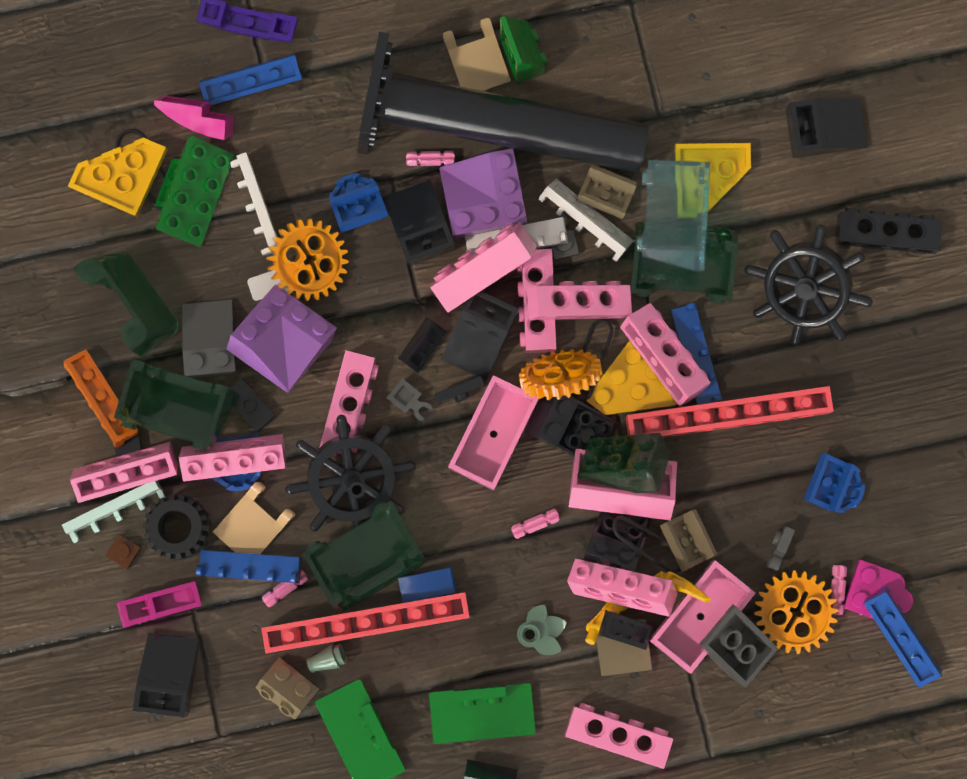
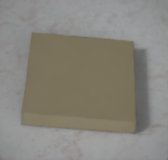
(621, 657)

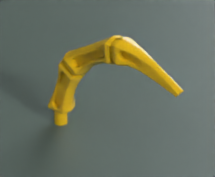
(680, 584)

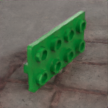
(192, 190)
(482, 713)
(359, 733)

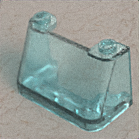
(676, 213)

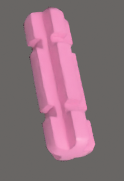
(430, 158)
(535, 523)
(838, 587)
(282, 590)

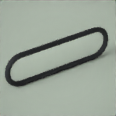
(603, 354)

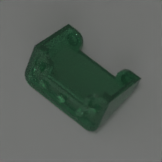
(714, 282)
(151, 318)
(174, 405)
(365, 558)

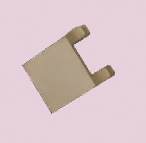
(480, 62)
(249, 526)

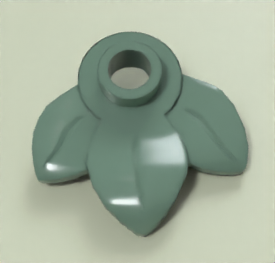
(545, 629)

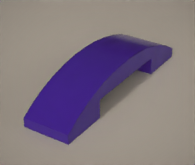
(247, 22)

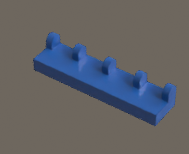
(250, 79)
(691, 335)
(249, 566)
(902, 637)

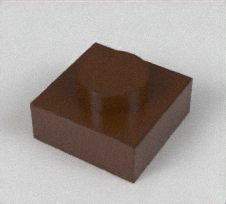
(123, 551)

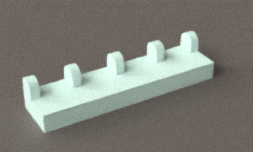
(112, 507)

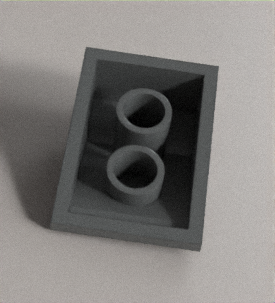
(206, 337)
(738, 646)

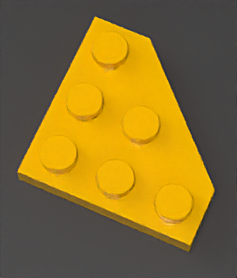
(727, 164)
(121, 175)
(629, 386)

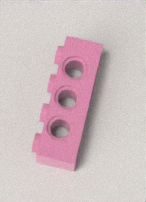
(543, 307)
(536, 341)
(352, 364)
(665, 367)
(233, 458)
(124, 472)
(622, 587)
(654, 755)

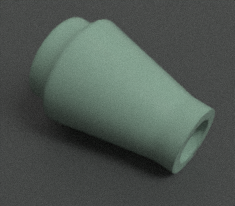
(329, 658)

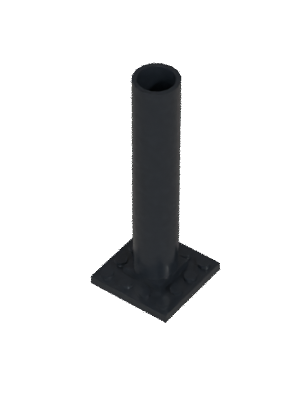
(496, 119)

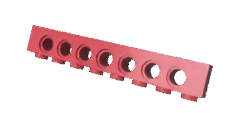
(732, 413)
(365, 622)

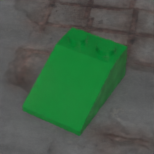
(521, 49)

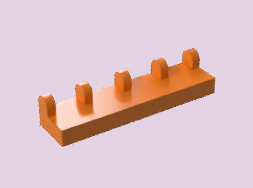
(98, 395)

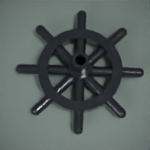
(808, 285)
(349, 476)

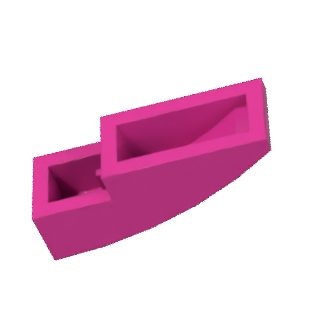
(196, 116)
(158, 604)

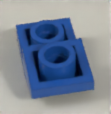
(427, 585)

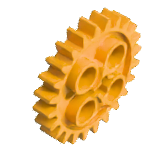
(326, 249)
(560, 374)
(817, 623)

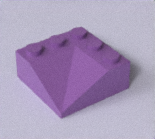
(483, 194)
(281, 338)

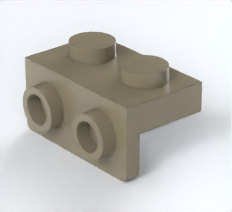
(607, 191)
(688, 540)
(286, 688)

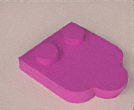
(867, 582)

